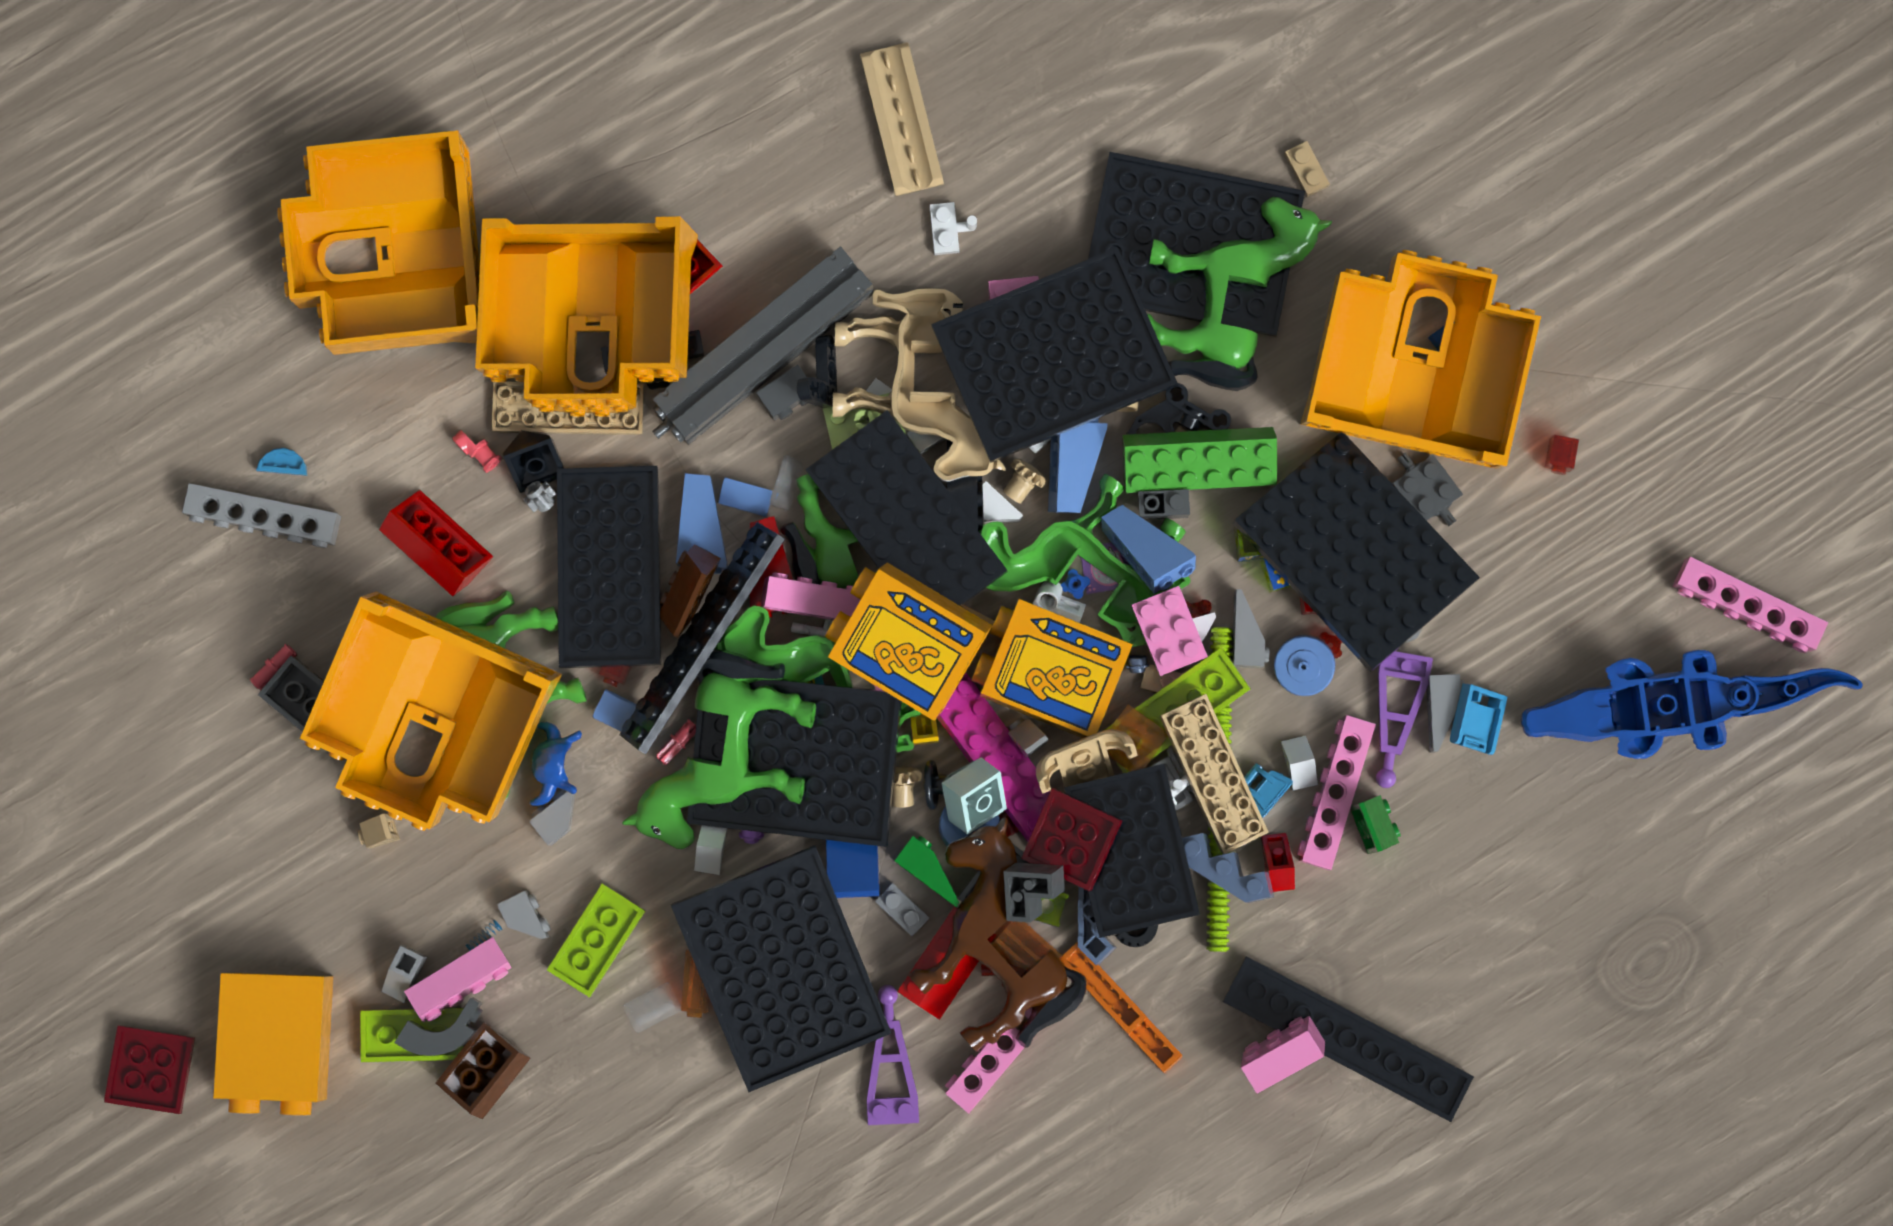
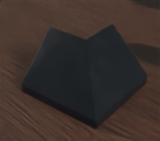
(532, 459)

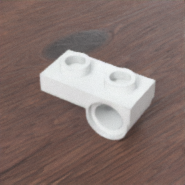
(1058, 604)

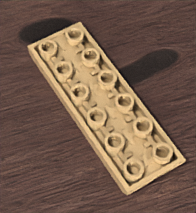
(901, 119)
(513, 413)
(1214, 774)

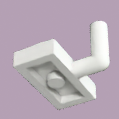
(946, 229)

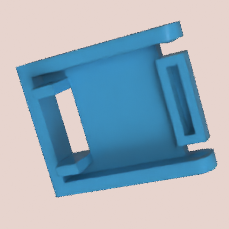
(1475, 724)

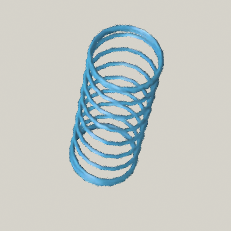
(496, 924)

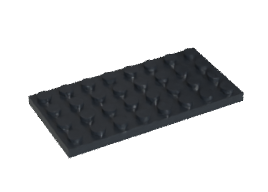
(905, 511)
(608, 567)

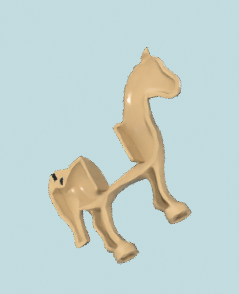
(917, 411)

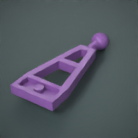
(1404, 667)
(892, 1109)

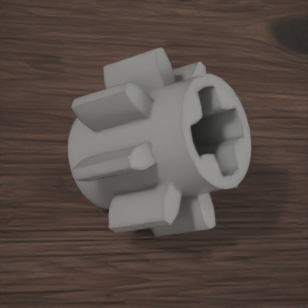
(539, 496)

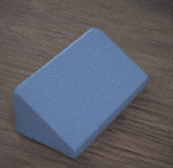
(745, 497)
(614, 710)

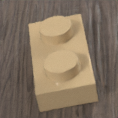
(1306, 169)

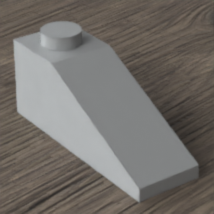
(1248, 641)
(1442, 703)
(1027, 736)

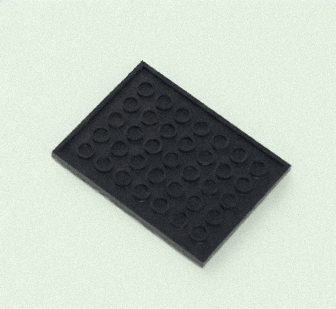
(1191, 215)
(1054, 355)
(1356, 551)
(842, 758)
(781, 968)

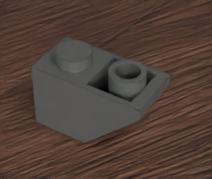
(1164, 504)

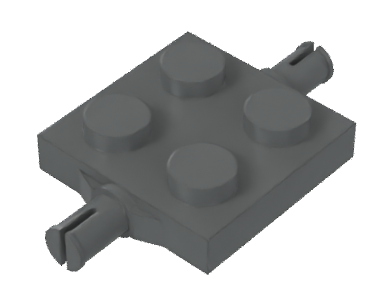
(1428, 488)

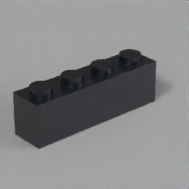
(966, 495)

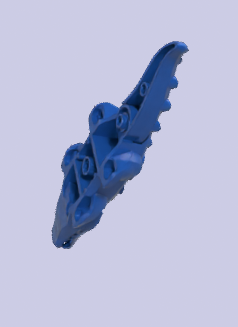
(1693, 701)

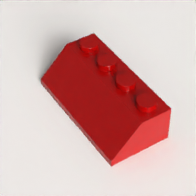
(435, 542)
(940, 995)

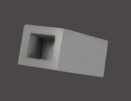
(556, 819)
(522, 915)
(403, 972)

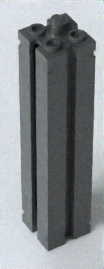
(762, 347)

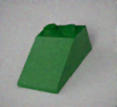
(1375, 825)
(923, 864)

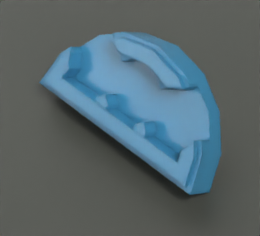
(282, 462)

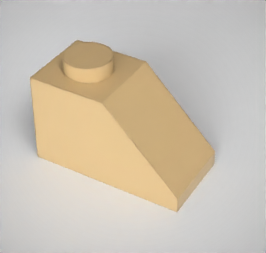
(378, 831)

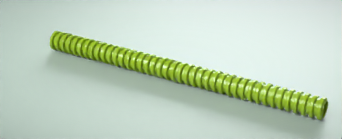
(1218, 895)

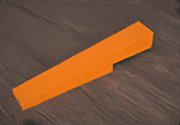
(1123, 1010)

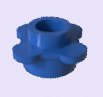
(1077, 591)

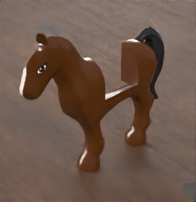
(978, 919)

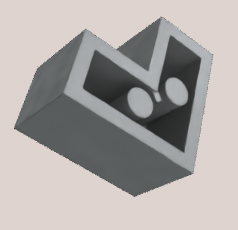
(1026, 886)

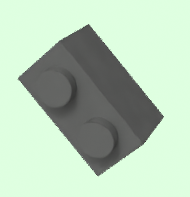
(781, 394)

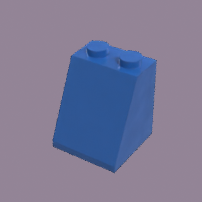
(853, 869)

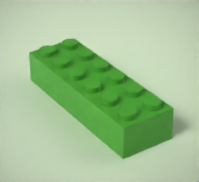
(1200, 459)

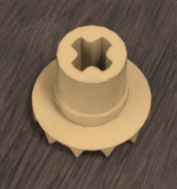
(1023, 480)
(903, 786)

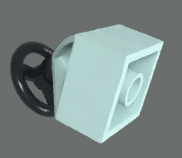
(970, 793)

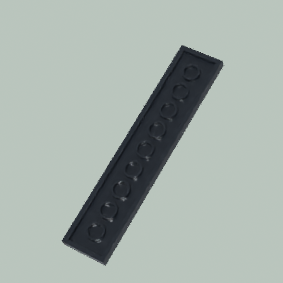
(701, 637)
(1351, 1039)

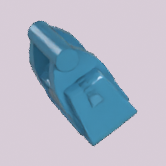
(1269, 789)

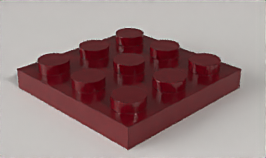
(1072, 836)
(149, 1069)

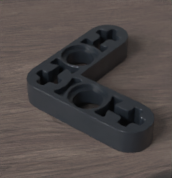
(820, 390)

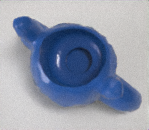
(549, 763)

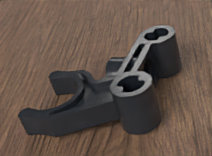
(1183, 412)

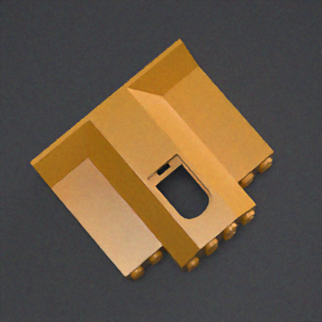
(416, 202)
(555, 279)
(1453, 403)
(409, 665)

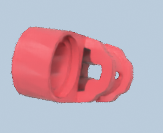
(480, 451)

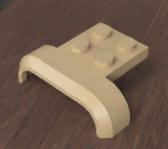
(1084, 759)

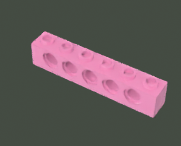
(1810, 626)
(1362, 733)
(969, 1098)

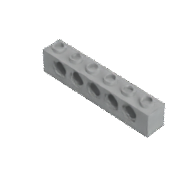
(199, 497)

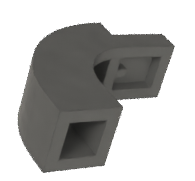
(430, 1043)

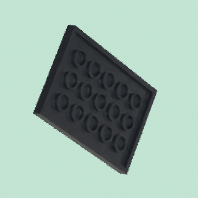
(1147, 866)

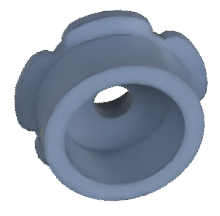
(1137, 663)

